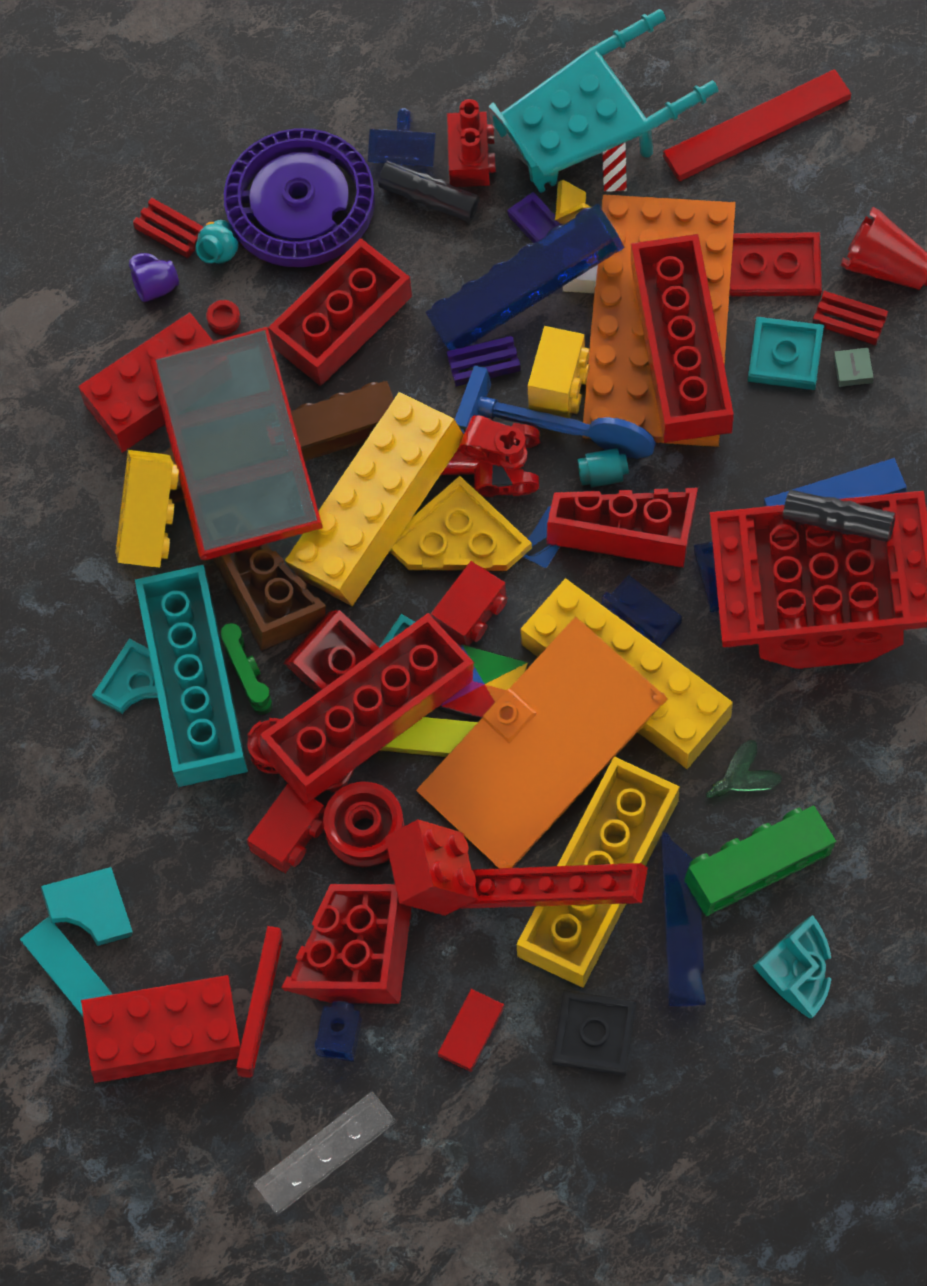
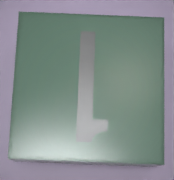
(853, 367)

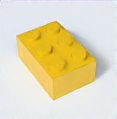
(146, 509)

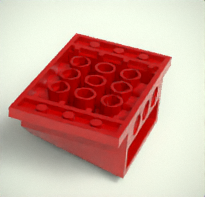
(819, 592)

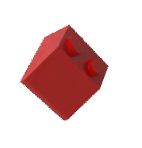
(329, 651)

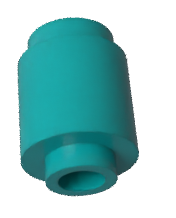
(602, 468)

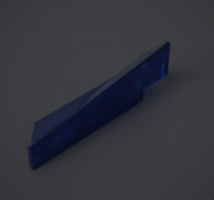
(682, 929)

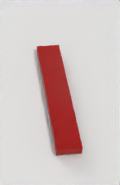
(756, 125)
(560, 885)

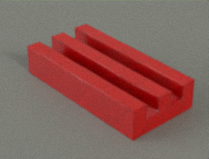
(149, 214)
(852, 312)

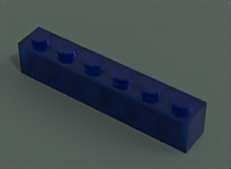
(525, 278)

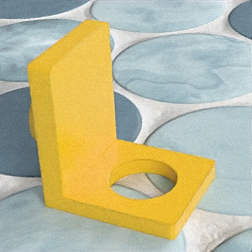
(569, 202)

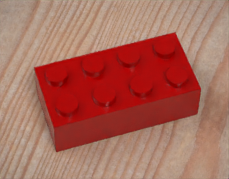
(340, 312)
(125, 392)
(160, 1029)

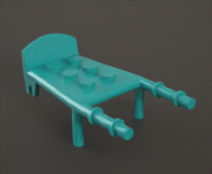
(585, 111)

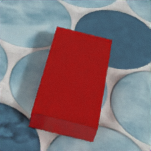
(471, 1030)

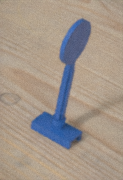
(605, 431)

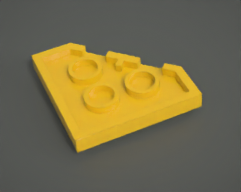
(457, 530)

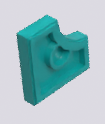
(127, 679)
(90, 903)

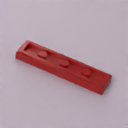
(259, 1002)

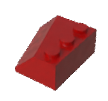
(354, 947)

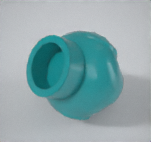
(216, 242)

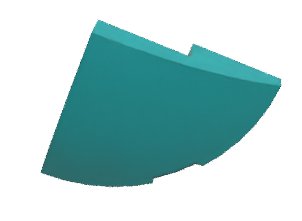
(798, 967)

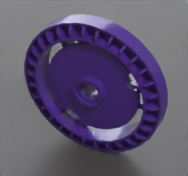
(292, 166)

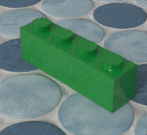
(759, 859)

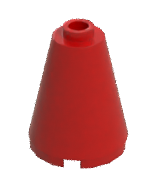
(886, 253)

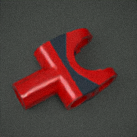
(496, 480)

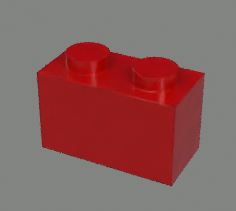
(470, 604)
(286, 830)

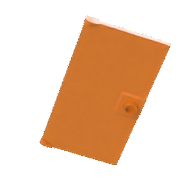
(541, 744)

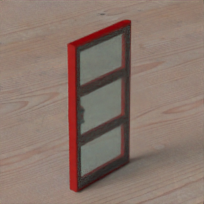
(235, 444)

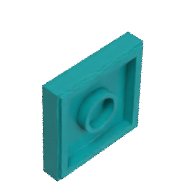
(785, 353)

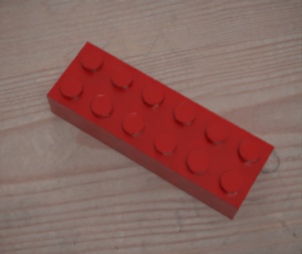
(681, 338)
(366, 708)

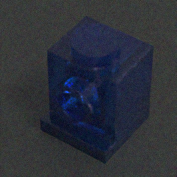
(339, 1044)

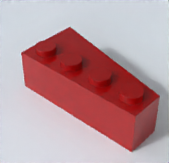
(625, 524)

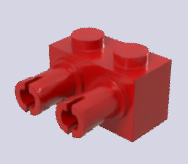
(468, 146)

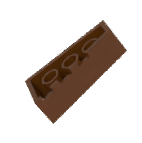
(269, 595)

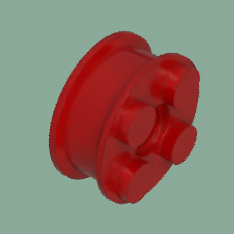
(354, 803)

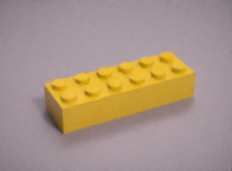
(376, 498)
(693, 707)
(615, 829)

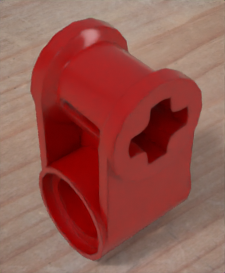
(492, 442)

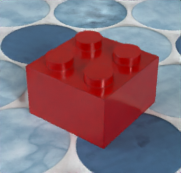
(431, 867)

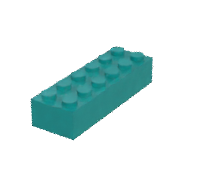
(190, 676)

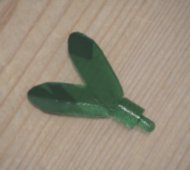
(739, 778)

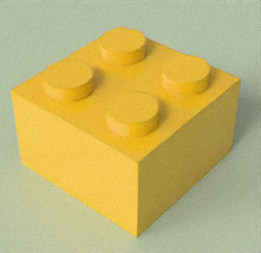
(558, 372)

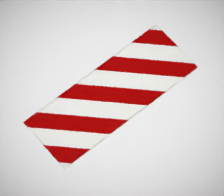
(615, 168)

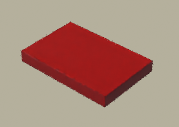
(776, 264)

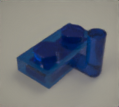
(402, 145)

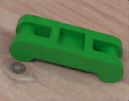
(246, 669)

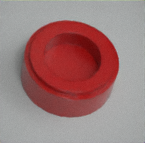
(223, 317)

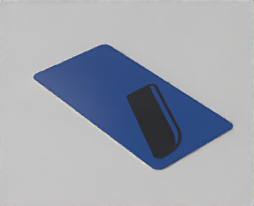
(541, 551)

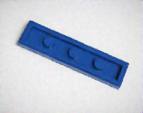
(867, 481)

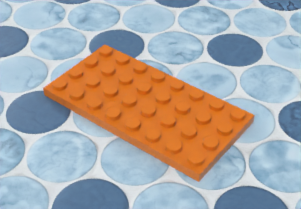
(619, 369)

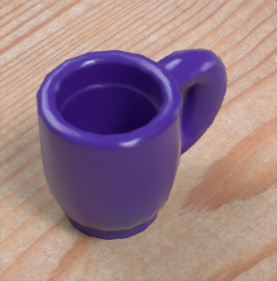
(152, 276)

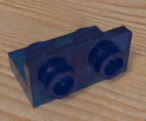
(642, 610)

